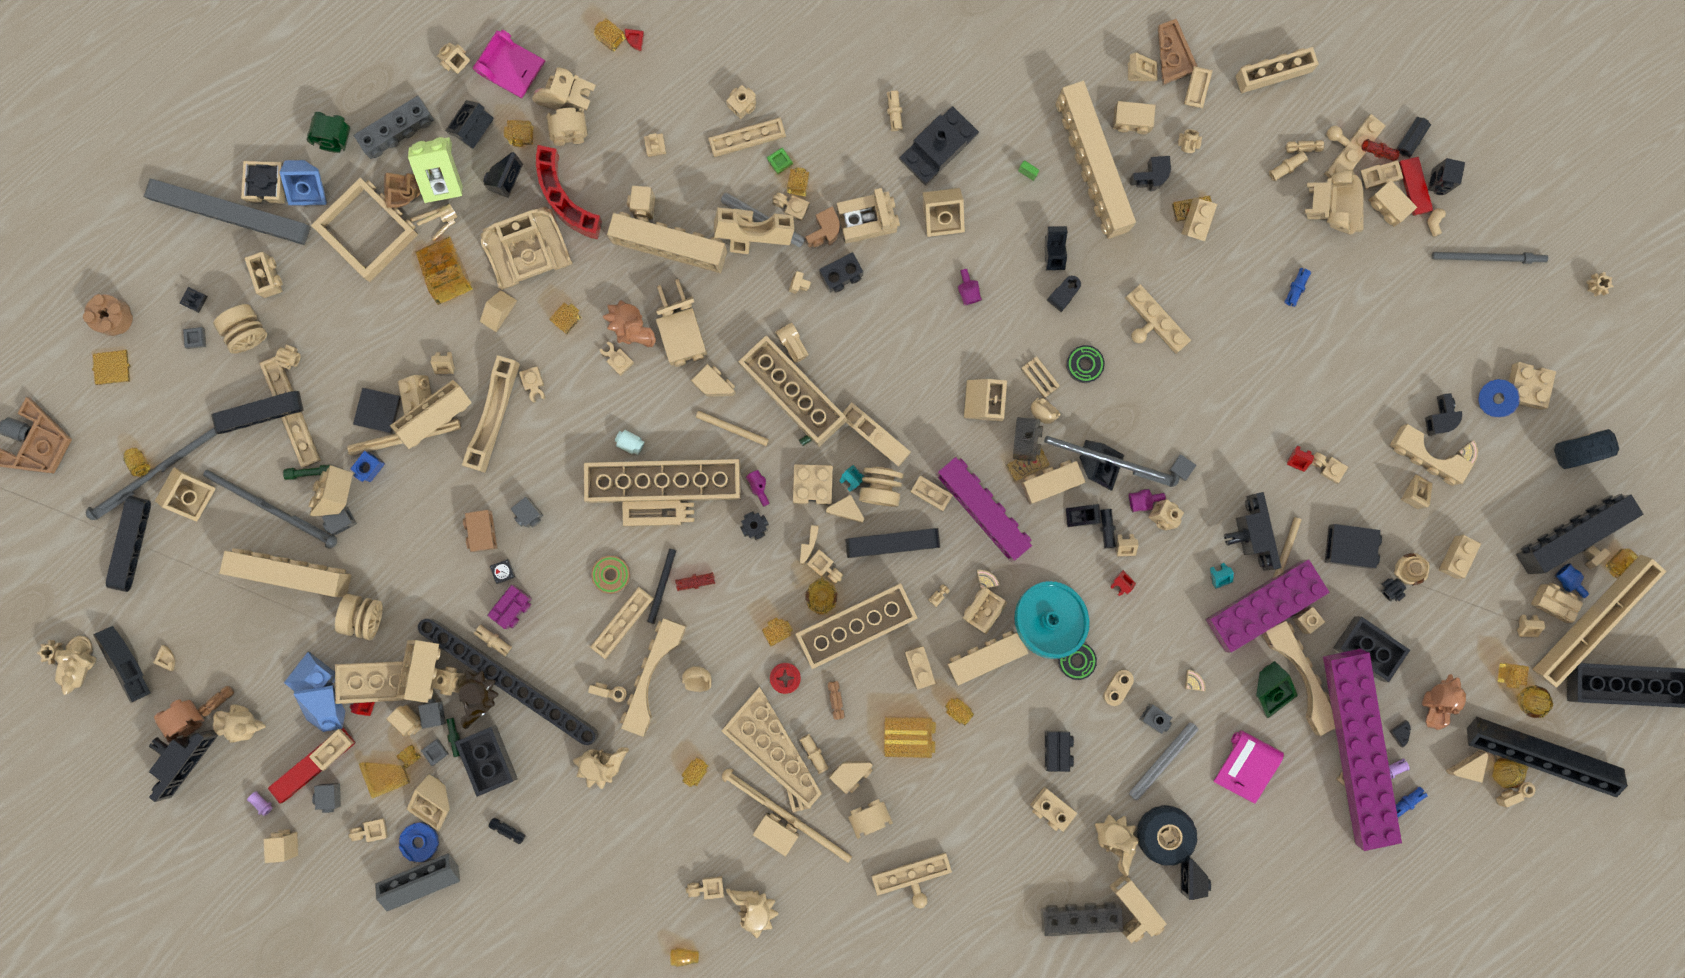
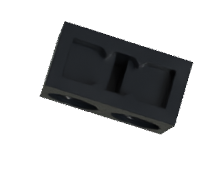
(1446, 176)
(838, 268)

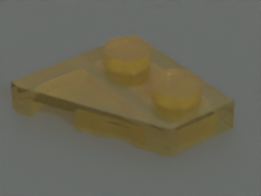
(383, 777)

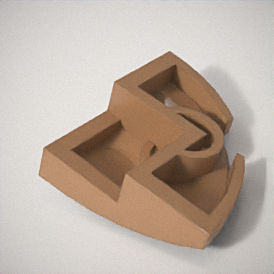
(400, 189)

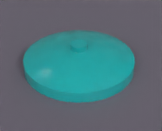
(1051, 620)

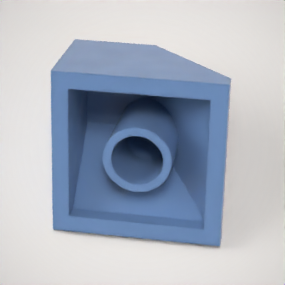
(302, 183)
(310, 674)
(320, 708)

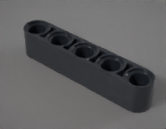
(257, 412)
(892, 543)
(128, 544)

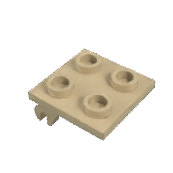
(669, 309)

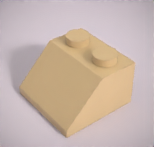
(943, 212)
(185, 494)

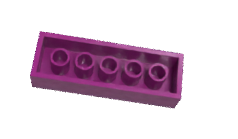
(984, 510)
(1267, 606)

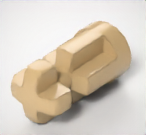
(937, 597)

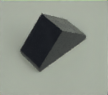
(1083, 515)

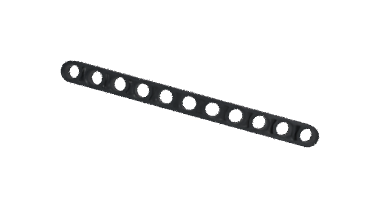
(517, 682)

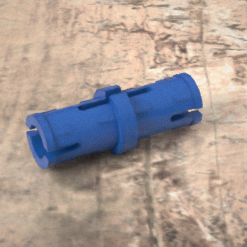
(1297, 287)
(1409, 802)

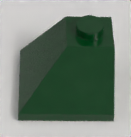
(1274, 689)

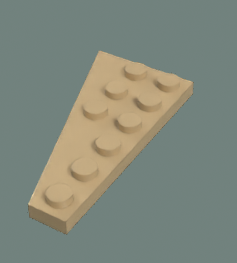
(765, 740)

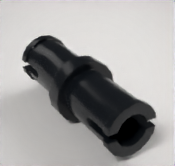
(1108, 528)

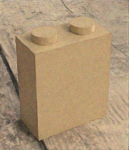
(681, 337)

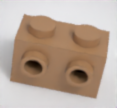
(480, 531)

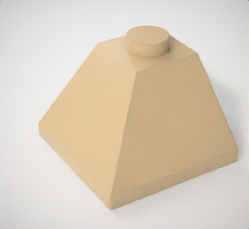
(430, 802)

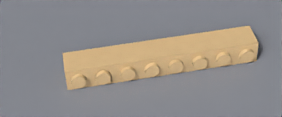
(1599, 620)

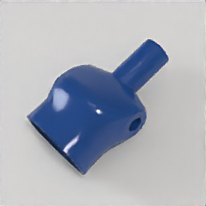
(1571, 579)

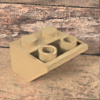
(985, 399)
(330, 492)

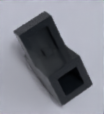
(1158, 172)
(1056, 248)
(1446, 419)

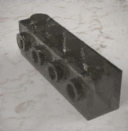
(1082, 919)

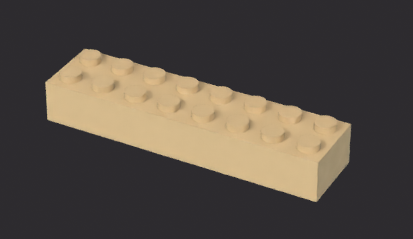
(1095, 160)
(662, 481)

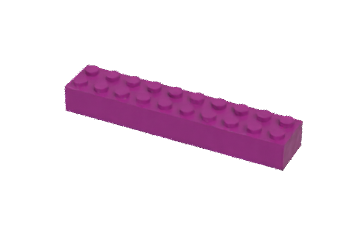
(1362, 749)

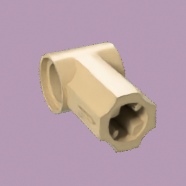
(790, 339)

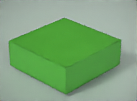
(779, 160)
(1028, 170)

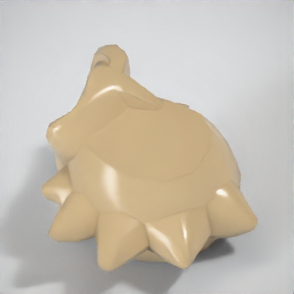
(74, 663)
(237, 724)
(599, 766)
(1119, 839)
(755, 910)

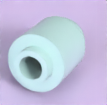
(629, 442)

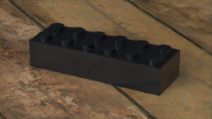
(1579, 533)
(1627, 685)

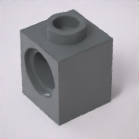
(339, 522)
(432, 714)

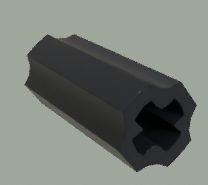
(1413, 136)

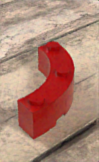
(569, 213)

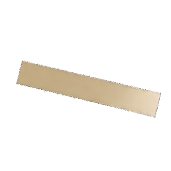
(295, 423)

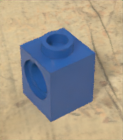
(375, 466)

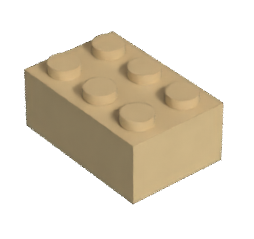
(418, 671)

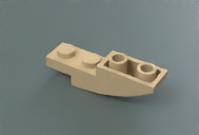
(876, 434)

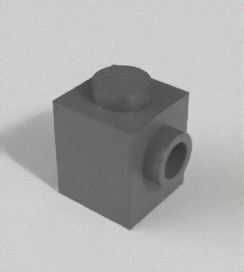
(526, 513)
(1156, 719)
(327, 797)

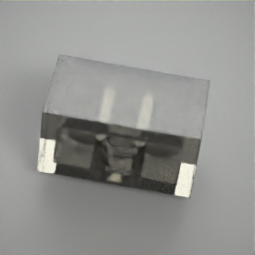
(1026, 439)

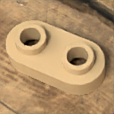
(1118, 687)

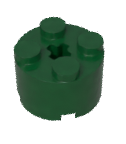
(328, 132)

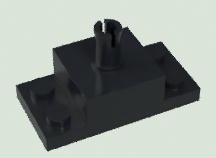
(938, 145)
(1256, 533)
(177, 761)

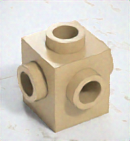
(453, 57)
(741, 101)
(1166, 515)
(447, 680)

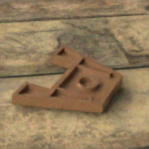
(43, 445)

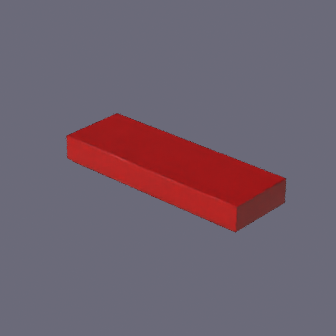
(1416, 185)

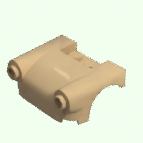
(525, 246)

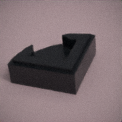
(1401, 733)

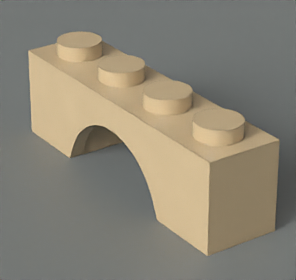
(774, 230)
(1410, 442)

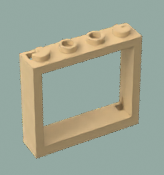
(388, 254)

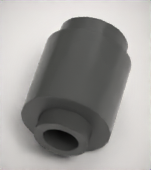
(14, 429)

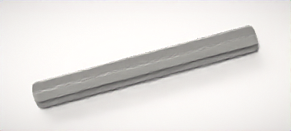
(734, 203)
(1163, 761)

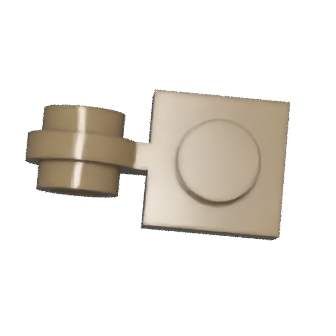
(795, 207)
(1332, 468)
(821, 564)
(601, 690)
(1512, 797)
(373, 830)
(711, 887)

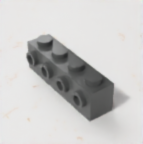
(394, 127)
(417, 882)

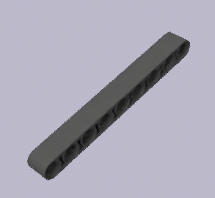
(227, 211)

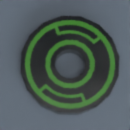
(1096, 364)
(1088, 665)

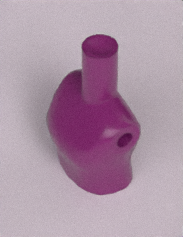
(969, 289)
(757, 485)
(1144, 500)

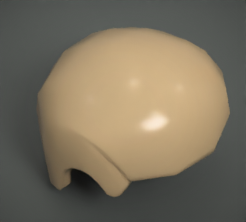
(1044, 411)
(697, 679)

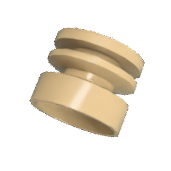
(240, 328)
(881, 487)
(358, 616)

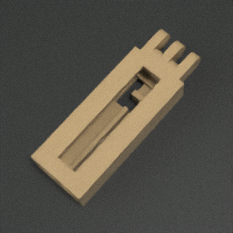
(650, 513)

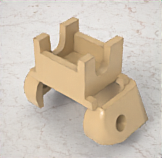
(564, 93)
(1338, 202)

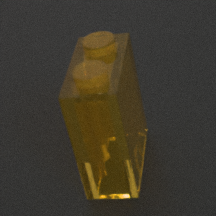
(909, 737)

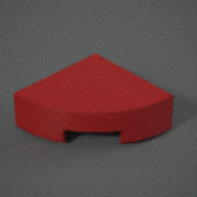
(635, 38)

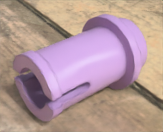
(1398, 767)
(260, 804)

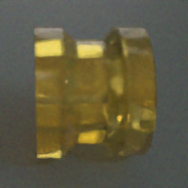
(409, 756)

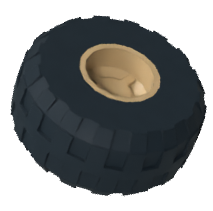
(1586, 449)
(1167, 835)

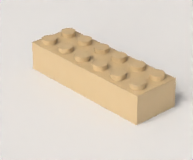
(667, 242)
(792, 391)
(285, 573)
(856, 626)

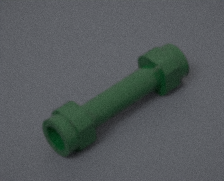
(292, 473)

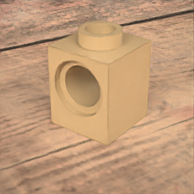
(1308, 620)

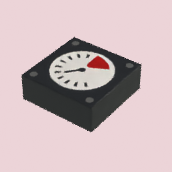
(502, 571)

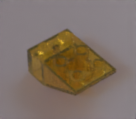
(443, 270)

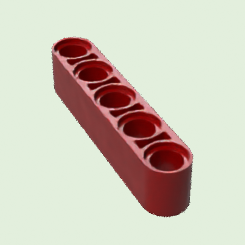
(297, 776)

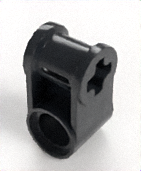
(1063, 295)

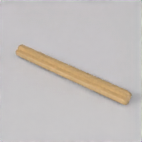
(392, 440)

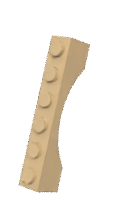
(499, 392)
(1319, 710)
(639, 713)

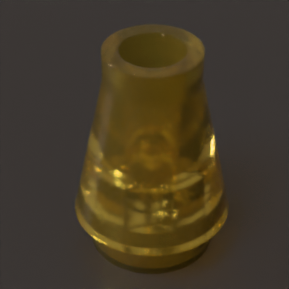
(682, 957)

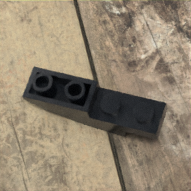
(123, 663)

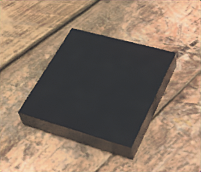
(376, 410)

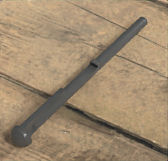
(1141, 471)
(121, 496)
(330, 540)

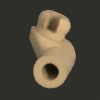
(1434, 220)

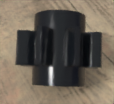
(1393, 589)

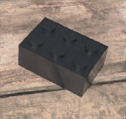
(1384, 650)
(486, 760)

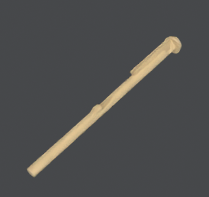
(727, 775)

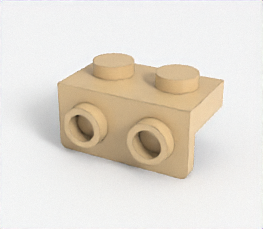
(414, 391)
(984, 610)

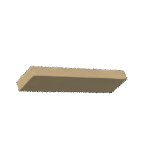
(747, 137)
(622, 623)

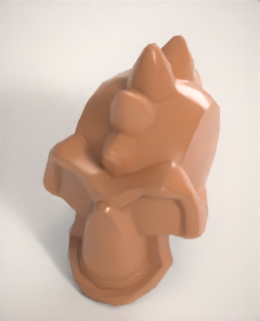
(627, 324)
(1442, 701)

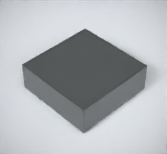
(194, 338)
(1182, 467)
(434, 752)

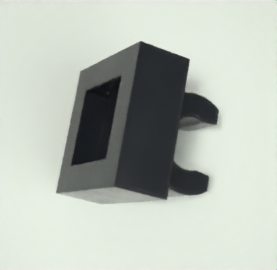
(193, 299)

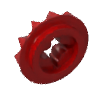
(779, 685)

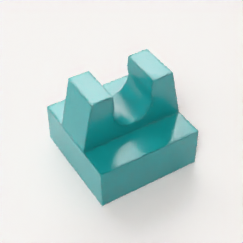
(853, 476)
(1222, 577)

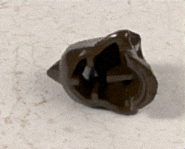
(476, 697)

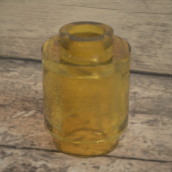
(136, 462)
(959, 711)
(694, 772)

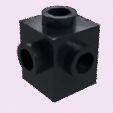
(756, 533)

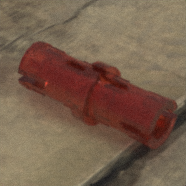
(1380, 150)
(695, 581)

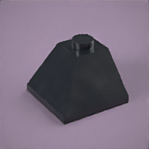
(503, 175)
(1098, 472)
(1194, 880)

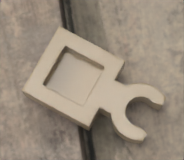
(618, 360)
(532, 381)

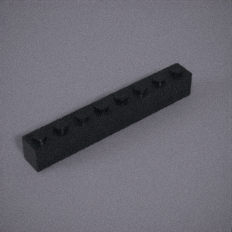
(1546, 757)

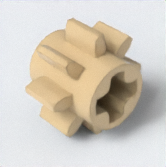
(1189, 141)
(1604, 281)
(288, 357)
(45, 651)

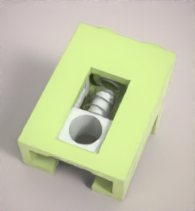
(432, 156)

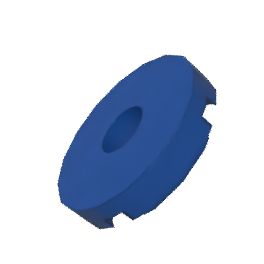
(1510, 402)
(429, 837)

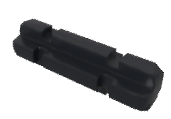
(506, 830)

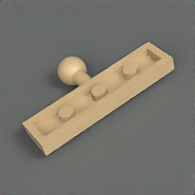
(1352, 148)
(1157, 320)
(912, 875)

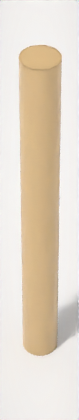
(732, 428)
(1288, 545)

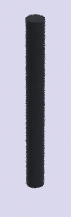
(661, 586)

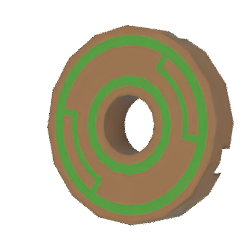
(599, 574)

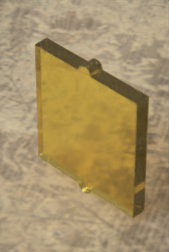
(111, 367)

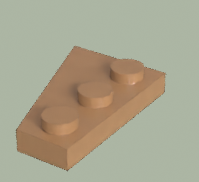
(1174, 52)

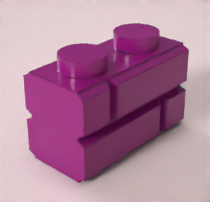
(509, 607)

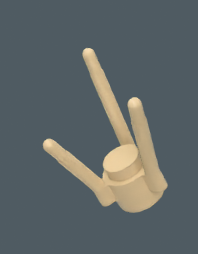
(446, 213)

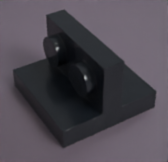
(470, 123)

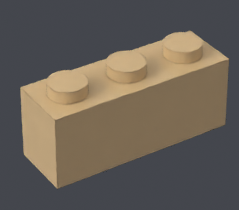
(1052, 481)

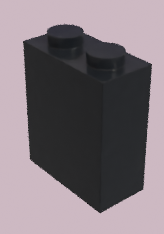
(1353, 546)

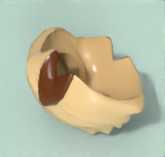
(1412, 569)

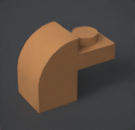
(829, 229)

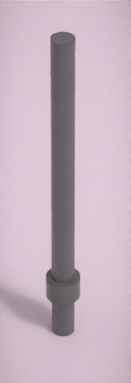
(1525, 258)

